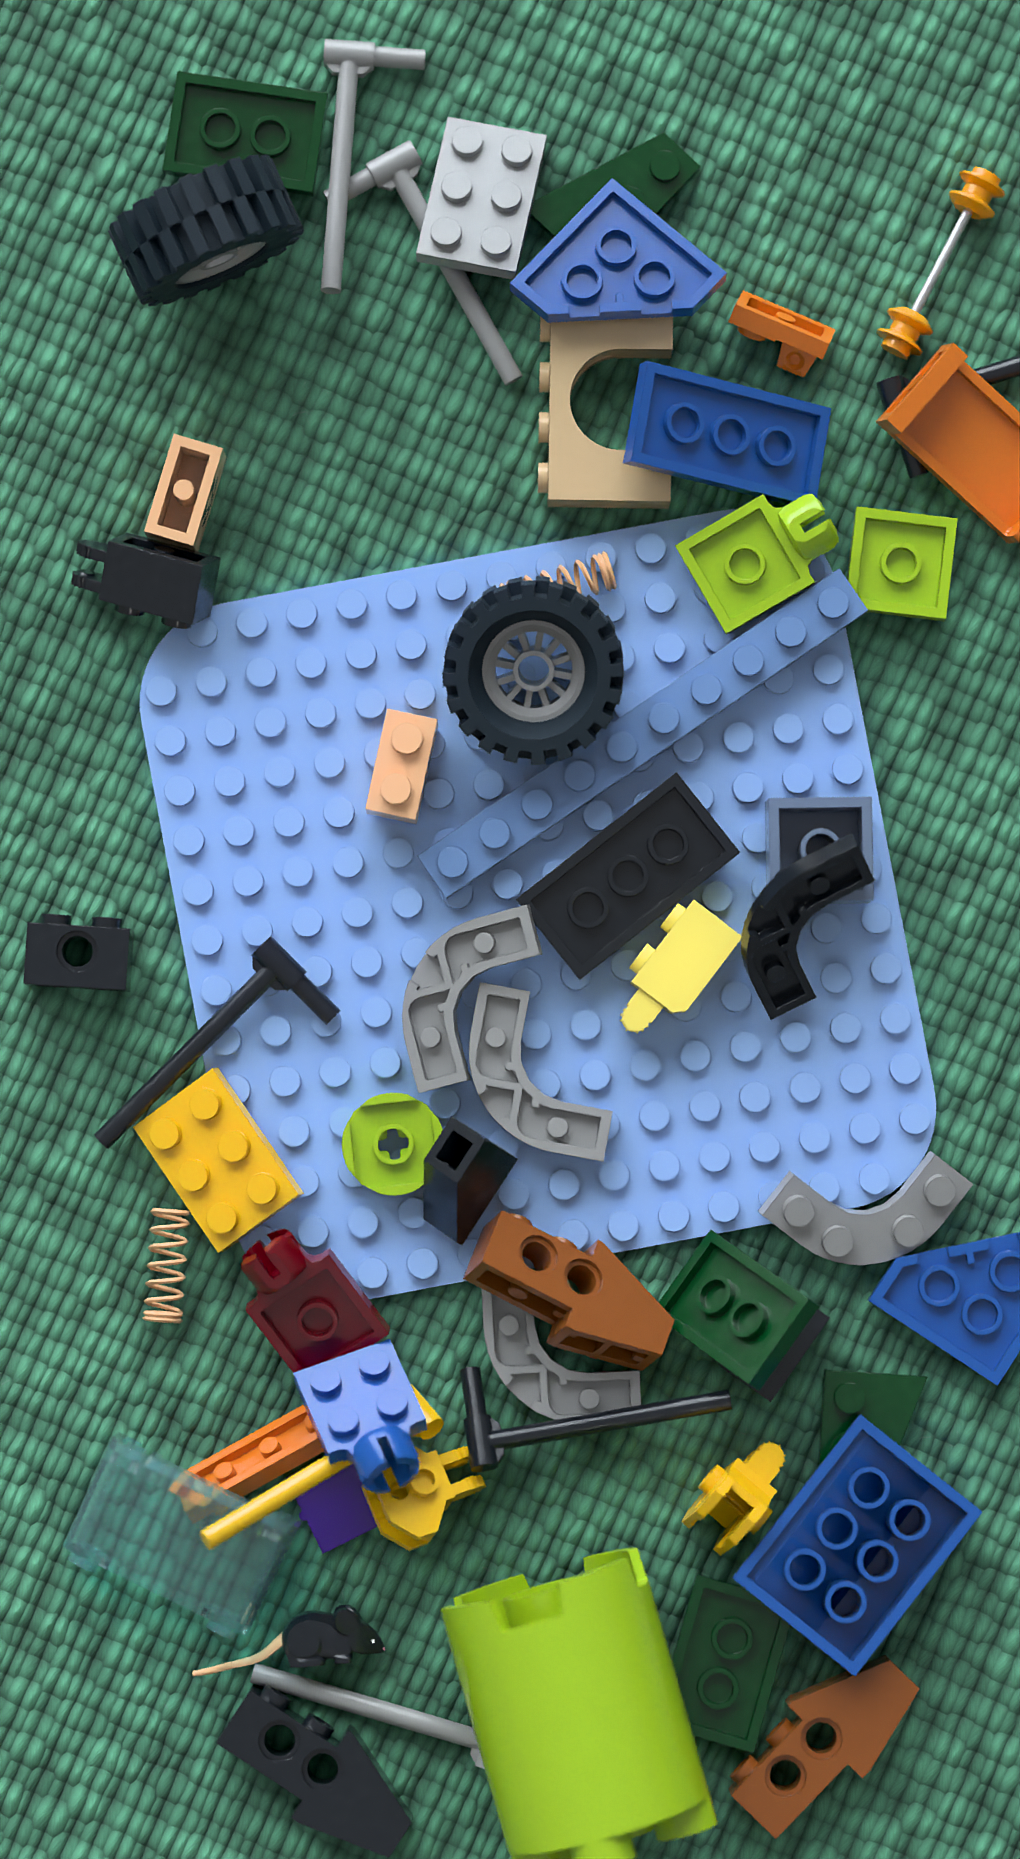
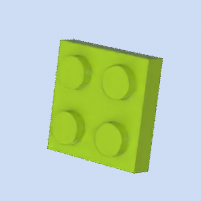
(902, 562)

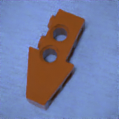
(609, 1318)
(863, 1718)

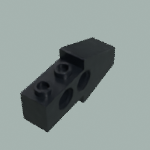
(351, 1805)

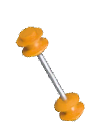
(971, 202)

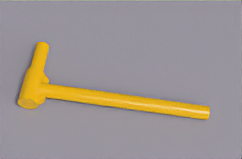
(296, 1486)

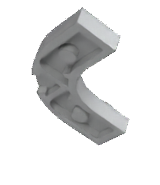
(441, 978)
(509, 1093)
(873, 1233)
(539, 1379)

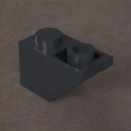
(462, 1179)

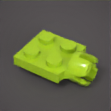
(757, 557)

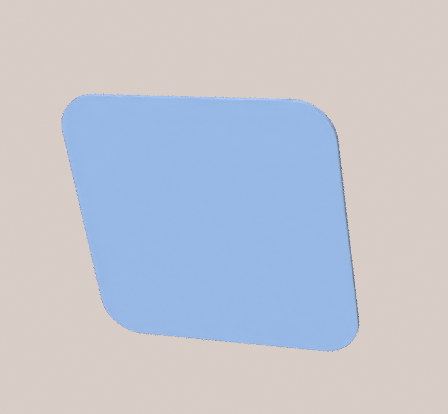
(261, 788)

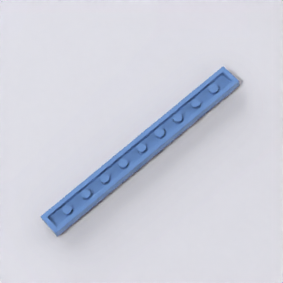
(643, 733)

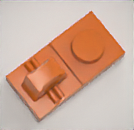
(800, 336)

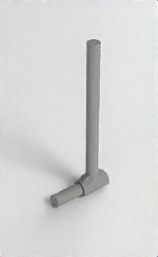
(349, 62)
(397, 171)
(368, 1707)

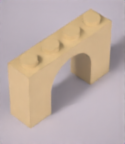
(577, 468)

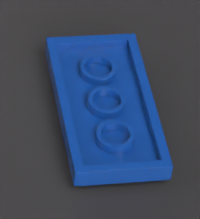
(726, 434)

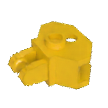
(738, 1495)
(419, 1506)

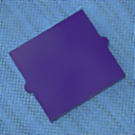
(336, 1509)

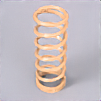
(605, 569)
(176, 1314)

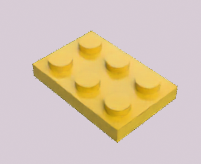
(218, 1160)

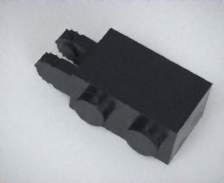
(151, 578)

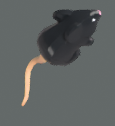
(313, 1639)

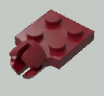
(308, 1303)

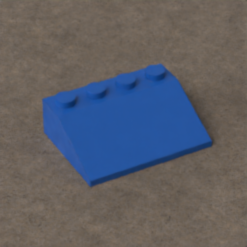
(857, 1545)

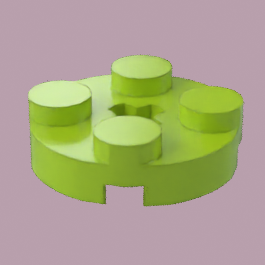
(370, 1125)

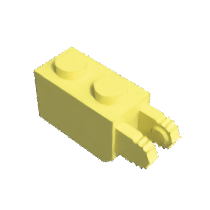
(679, 966)

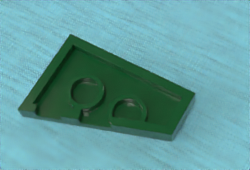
(649, 172)
(879, 1397)

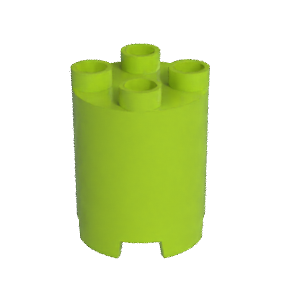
(578, 1712)

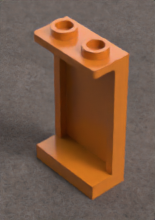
(962, 437)

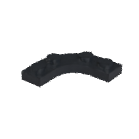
(784, 909)

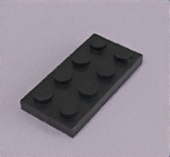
(628, 876)

